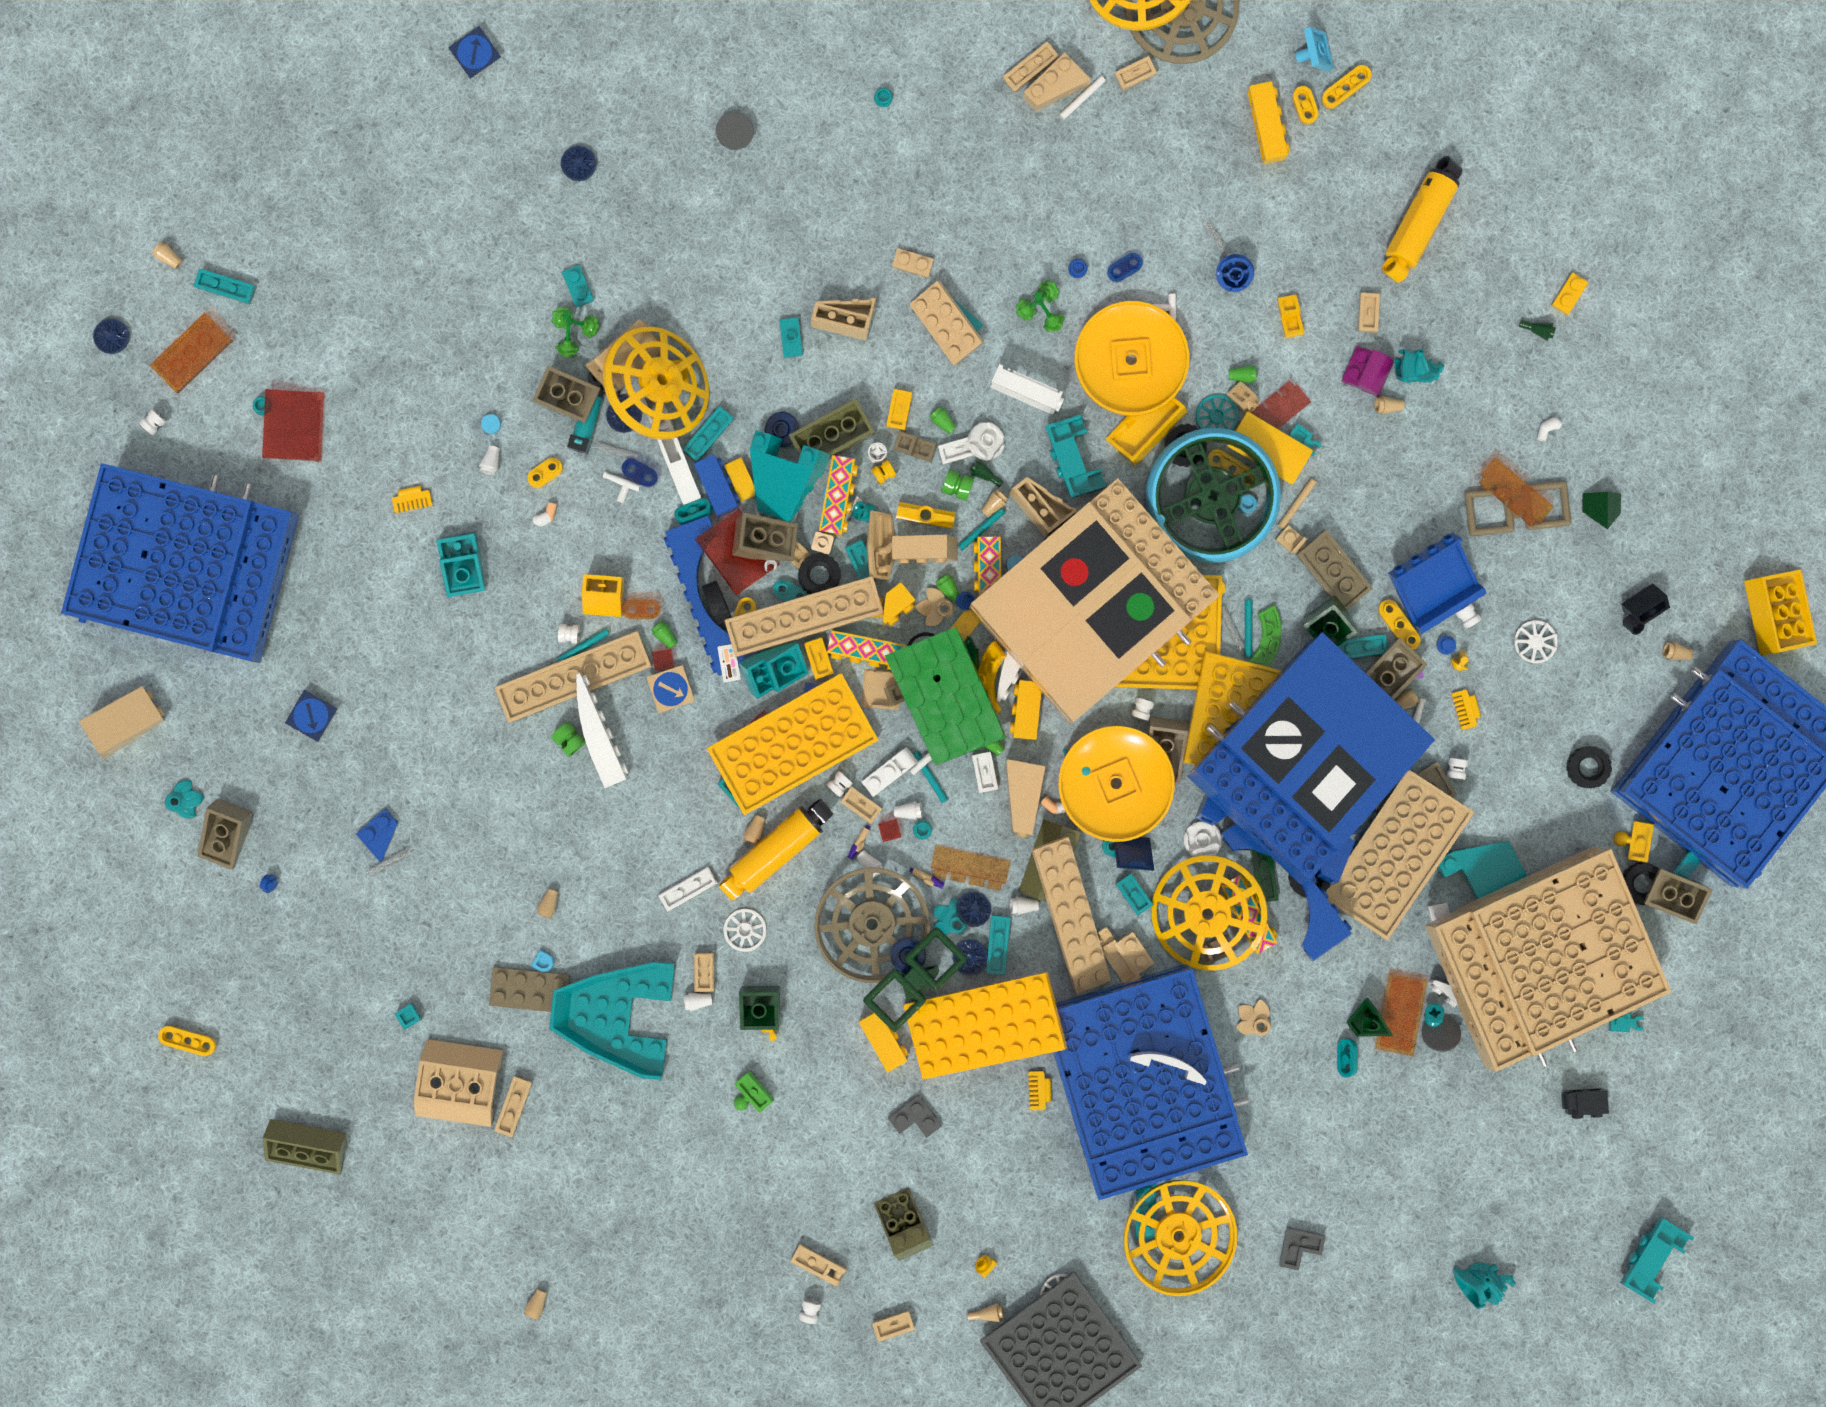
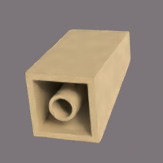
(596, 364)
(122, 721)
(1024, 791)

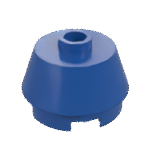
(1235, 273)

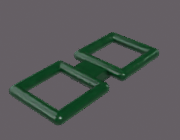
(915, 979)

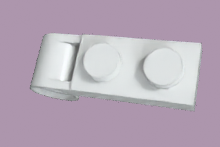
(889, 771)

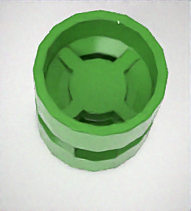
(957, 485)
(568, 739)

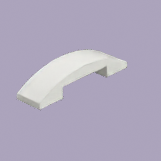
(1145, 1058)

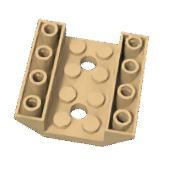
(457, 1068)

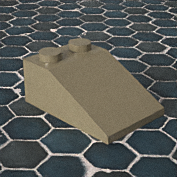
(566, 394)
(764, 538)
(1396, 668)
(1172, 738)
(224, 833)
(1678, 895)

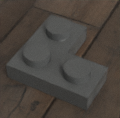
(915, 1112)
(1296, 1243)

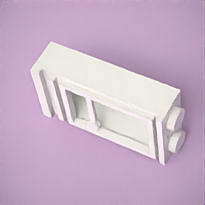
(1027, 390)

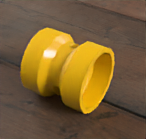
(887, 470)

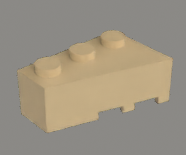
(1058, 81)
(844, 317)
(1040, 506)
(924, 548)

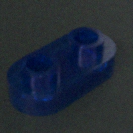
(1125, 267)
(640, 473)

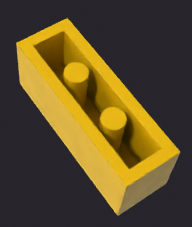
(1026, 710)
(884, 1042)

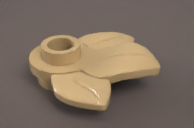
(931, 607)
(1252, 1016)

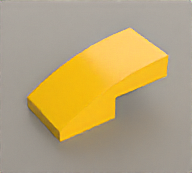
(1290, 316)
(740, 479)

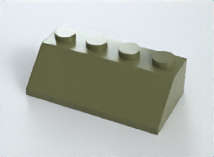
(835, 431)
(1048, 832)
(304, 1146)

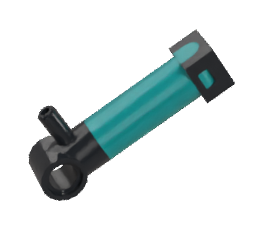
(582, 433)

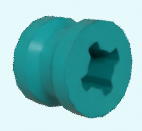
(861, 511)
(1431, 1018)

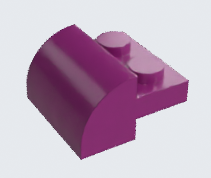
(1368, 370)

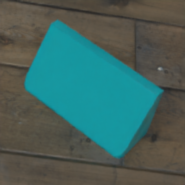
(1687, 865)

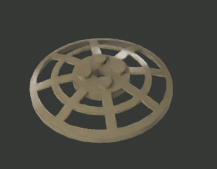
(1187, 19)
(861, 914)

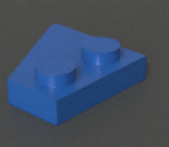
(378, 834)

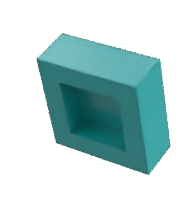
(408, 1016)

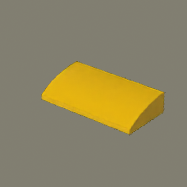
(1141, 433)
(1284, 451)

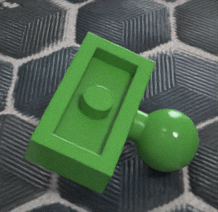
(752, 1092)

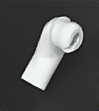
(1546, 426)

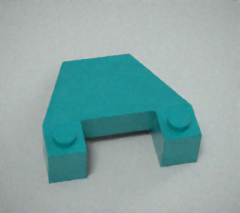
(781, 483)
(1484, 867)

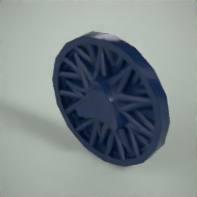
(578, 163)
(111, 336)
(616, 423)
(781, 425)
(973, 909)
(901, 949)
(976, 955)

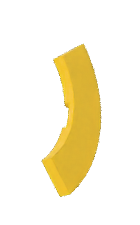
(988, 669)

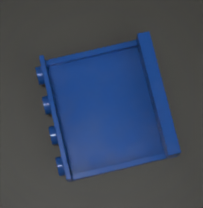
(1436, 583)

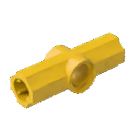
(938, 517)

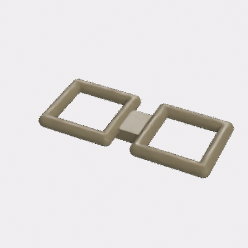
(1510, 515)

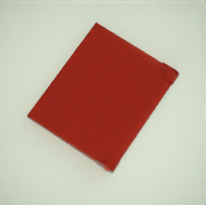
(293, 425)
(736, 570)

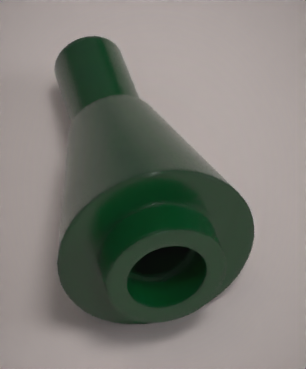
(1542, 329)
(982, 471)

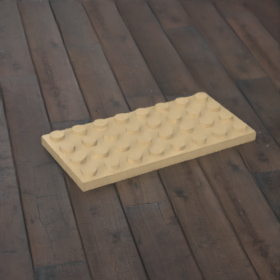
(1398, 854)

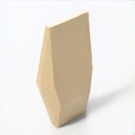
(880, 545)

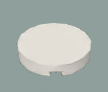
(986, 441)
(1202, 834)

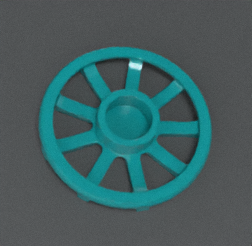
(1217, 415)

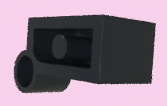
(1643, 608)
(1585, 1102)

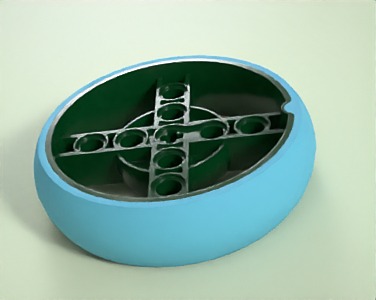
(1263, 473)

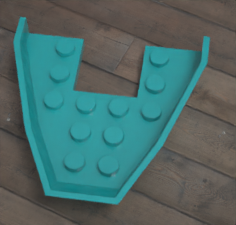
(597, 1016)

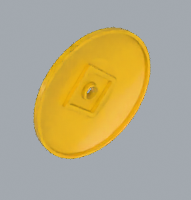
(1138, 331)
(1136, 804)

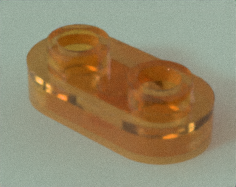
(641, 609)

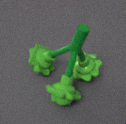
(1048, 292)
(563, 319)

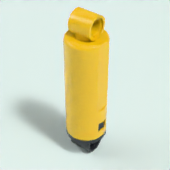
(1422, 219)
(775, 849)

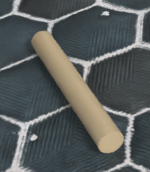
(1297, 503)

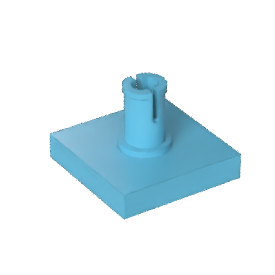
(1317, 50)

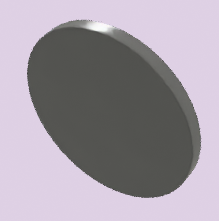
(734, 130)
(1443, 1037)

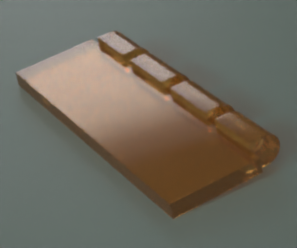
(1512, 487)
(969, 864)

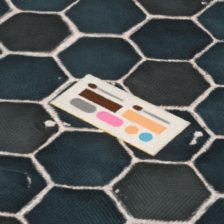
(728, 663)

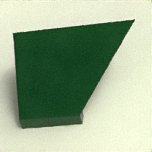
(1602, 507)
(1368, 1021)

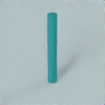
(981, 529)
(1248, 628)
(584, 645)
(931, 779)

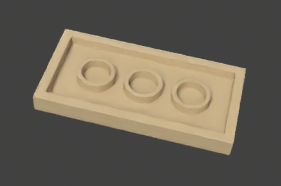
(946, 323)

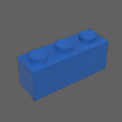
(717, 485)

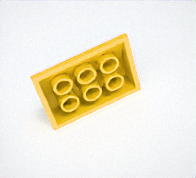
(1780, 612)

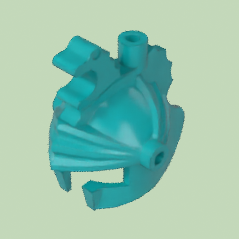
(1416, 367)
(1482, 1284)

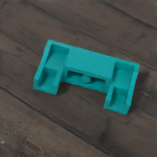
(1068, 458)
(1650, 1257)

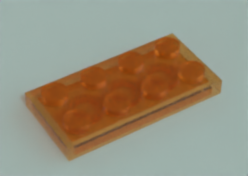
(191, 353)
(1402, 1013)

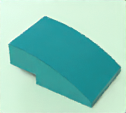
(461, 564)
(774, 669)

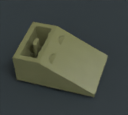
(903, 1224)

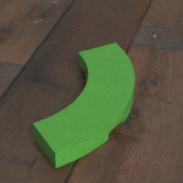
(1270, 637)

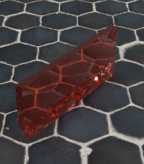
(1282, 408)

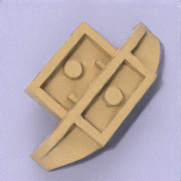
(1126, 955)

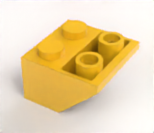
(602, 595)
(896, 602)

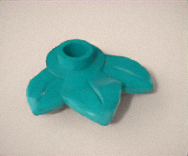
(186, 799)
(947, 917)

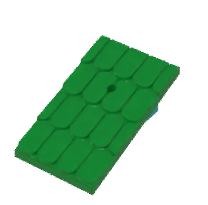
(949, 712)

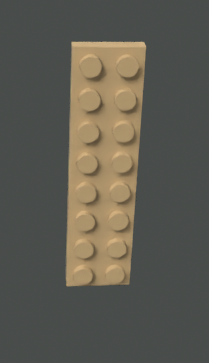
(804, 616)
(558, 681)
(1071, 914)

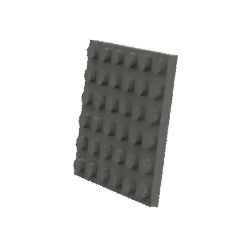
(1061, 1349)

